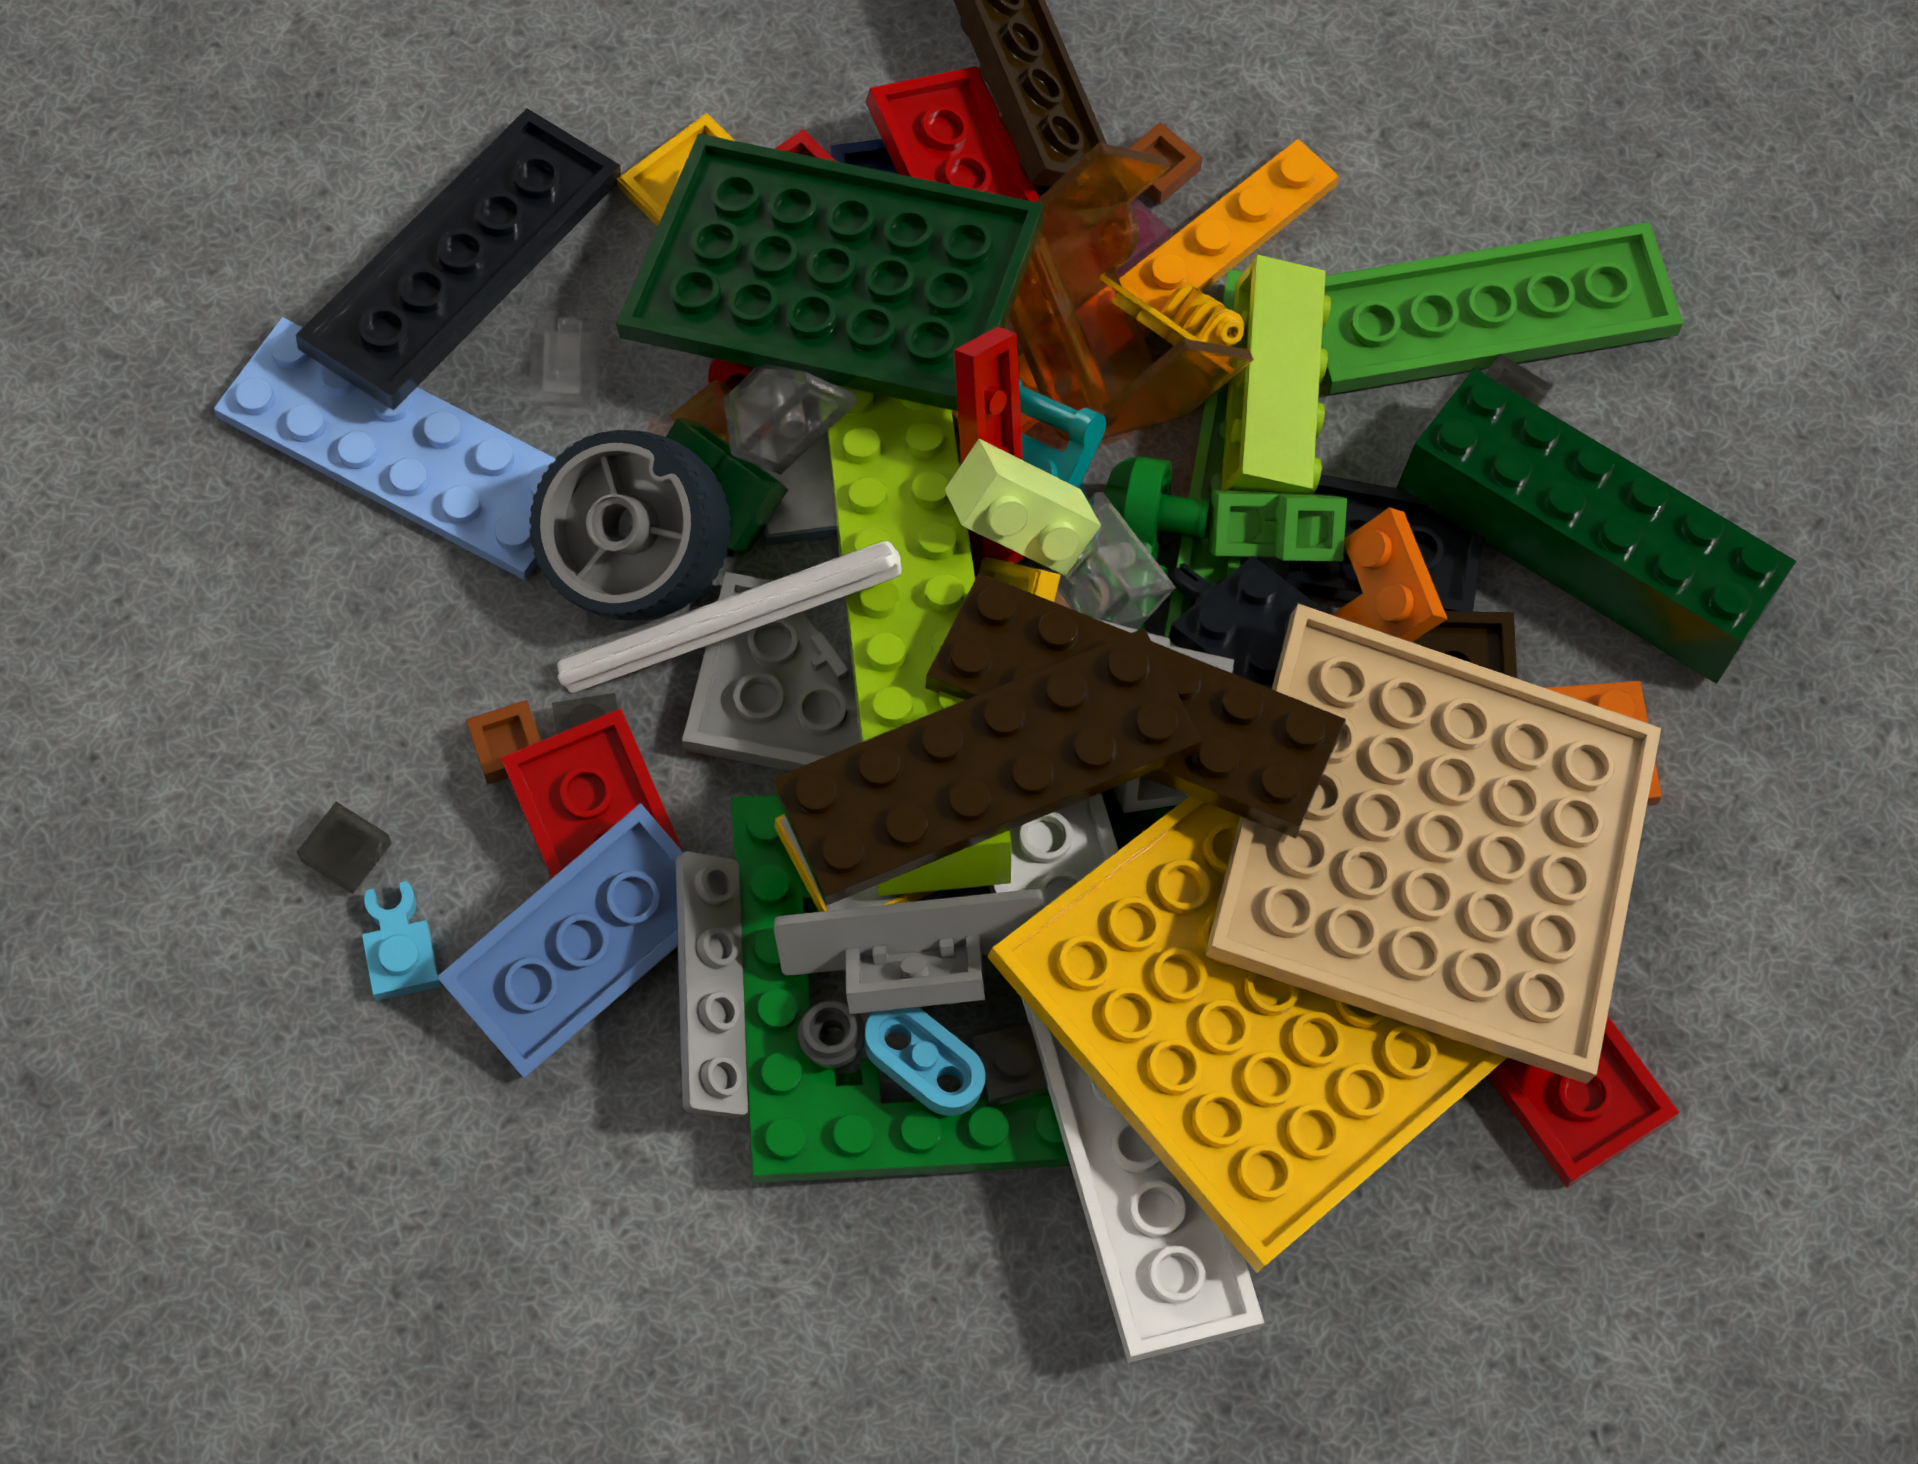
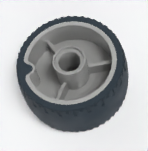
(675, 535)

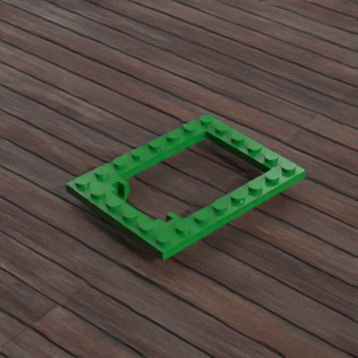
(833, 1124)

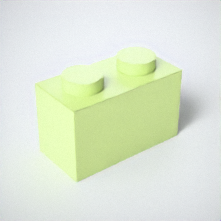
(1022, 507)

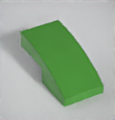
(1277, 525)

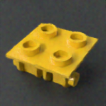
(1185, 315)

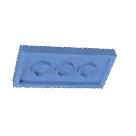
(573, 943)

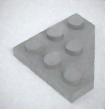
(771, 694)

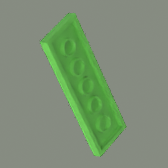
(1495, 301)

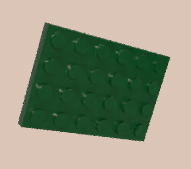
(829, 269)

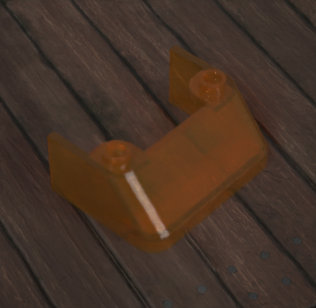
(1064, 318)

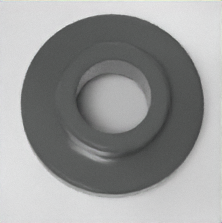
(828, 1015)

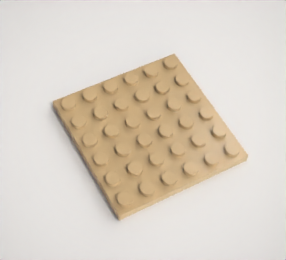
(1455, 853)

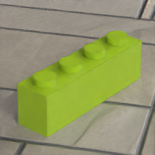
(1275, 398)

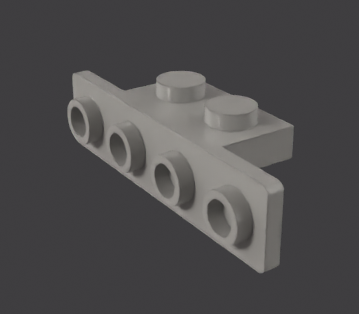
(905, 950)
(711, 985)

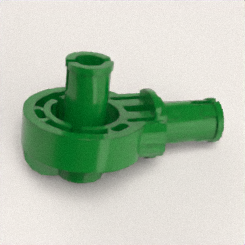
(1143, 498)

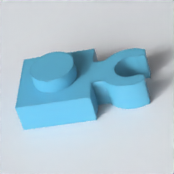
(400, 953)

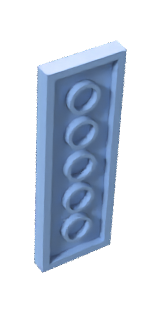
(415, 460)

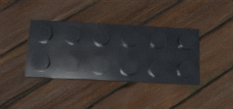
(458, 259)

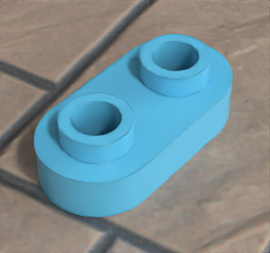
(927, 1057)

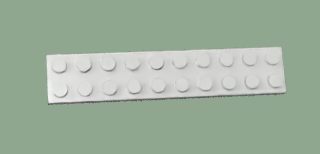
(1159, 1253)

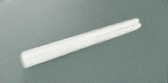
(730, 616)

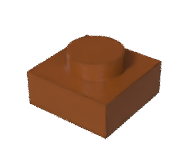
(1181, 158)
(500, 734)

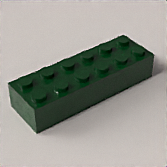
(1595, 524)

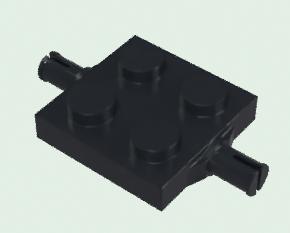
(1238, 617)

